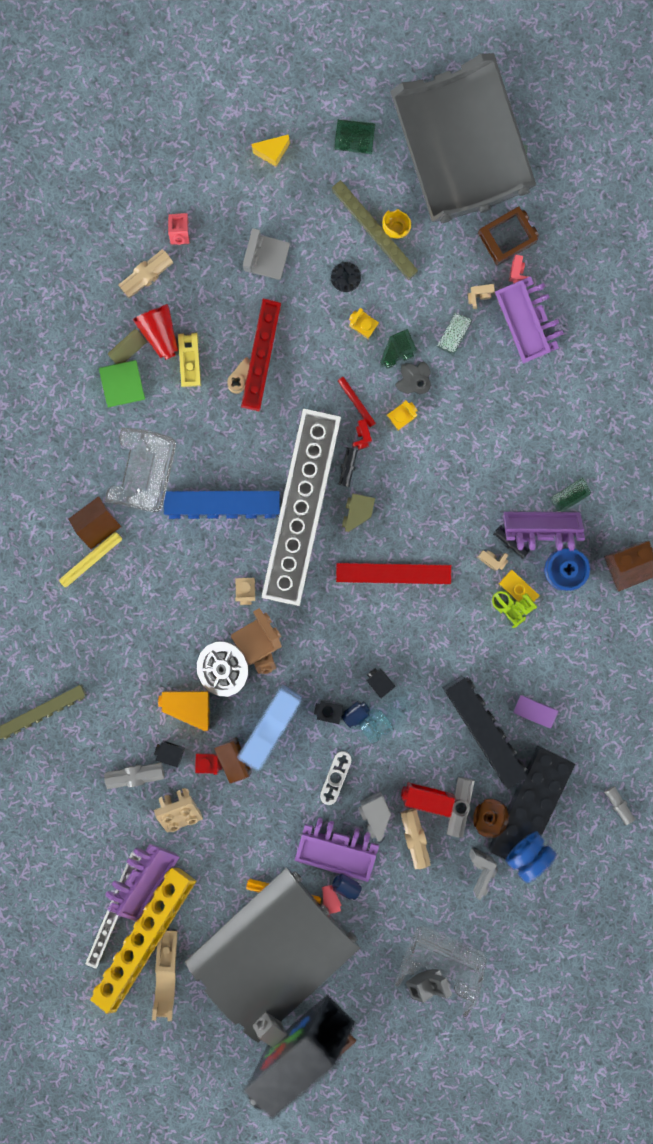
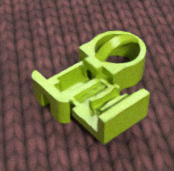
(516, 611)

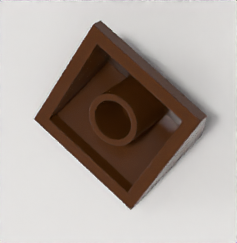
(94, 523)
(233, 766)

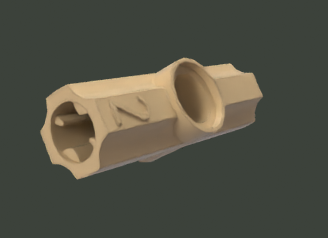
(145, 273)
(415, 838)

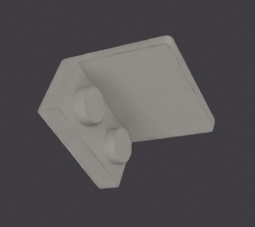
(265, 255)
(489, 870)

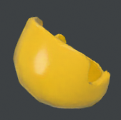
(396, 224)

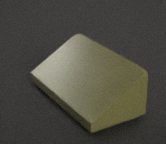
(127, 347)

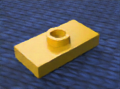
(517, 586)

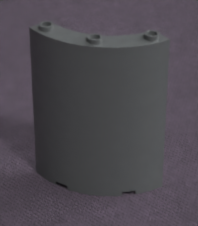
(463, 139)
(271, 954)

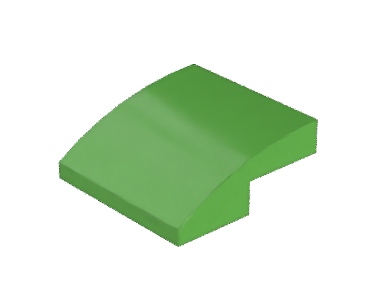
(122, 383)

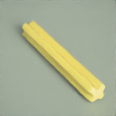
(90, 559)

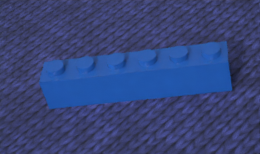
(222, 503)

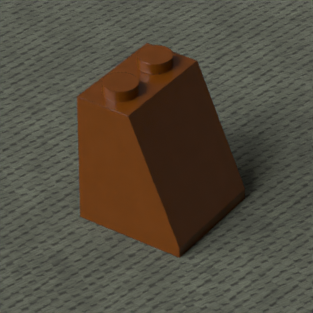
(631, 565)

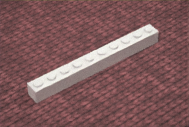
(108, 924)

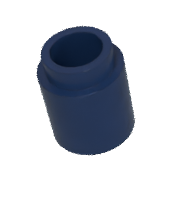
(356, 714)
(346, 887)

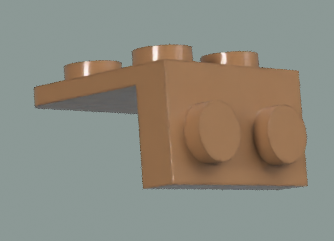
(257, 638)

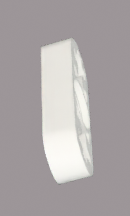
(325, 789)

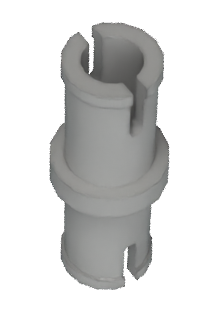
(620, 805)

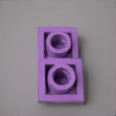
(535, 711)

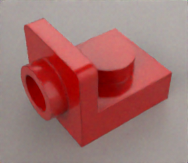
(362, 431)
(207, 764)

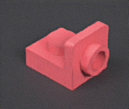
(178, 229)
(516, 269)

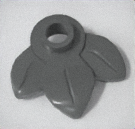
(412, 376)

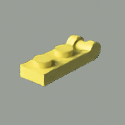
(189, 360)

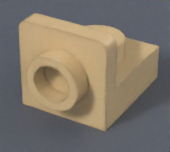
(483, 292)
(490, 560)
(245, 590)

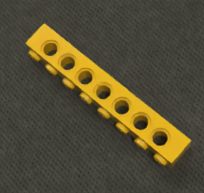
(183, 884)

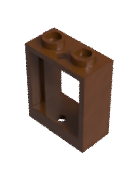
(491, 245)

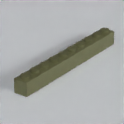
(374, 230)
(46, 709)

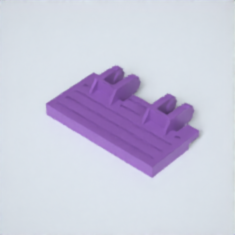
(525, 319)
(545, 526)
(337, 854)
(141, 884)

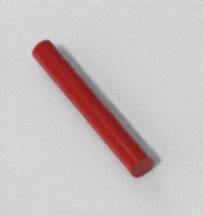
(356, 401)

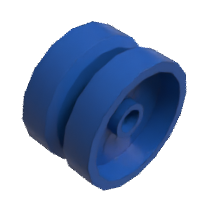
(578, 569)
(531, 857)

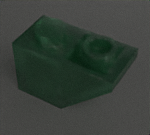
(398, 347)

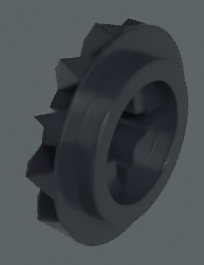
(341, 284)

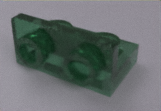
(354, 136)

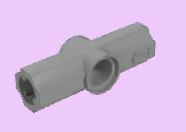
(134, 776)
(462, 795)

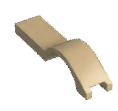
(165, 975)

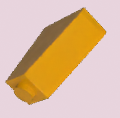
(187, 706)

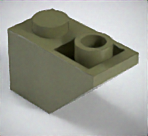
(360, 511)

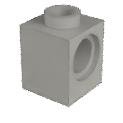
(269, 1029)

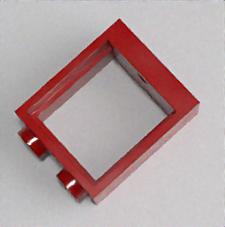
(428, 799)

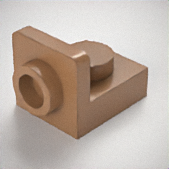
(265, 665)

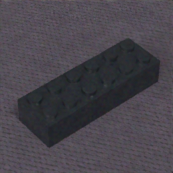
(486, 734)
(534, 799)

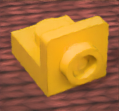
(363, 323)
(403, 414)

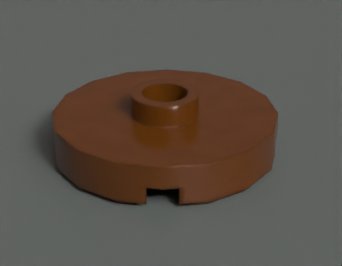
(483, 818)

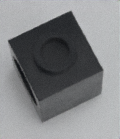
(380, 682)
(335, 717)
(169, 753)

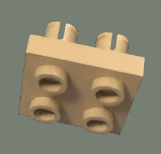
(177, 814)

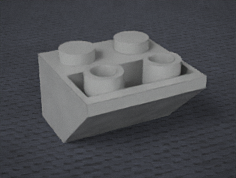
(377, 813)

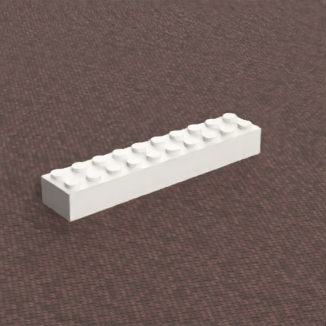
(301, 507)

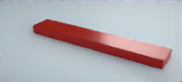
(261, 355)
(393, 573)

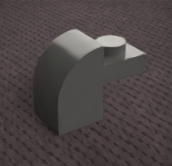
(428, 984)

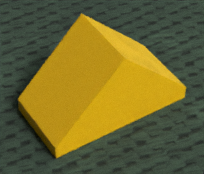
(271, 149)

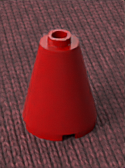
(158, 330)

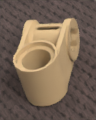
(239, 374)

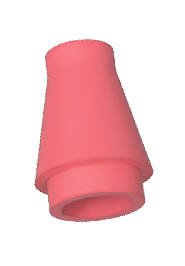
(331, 899)

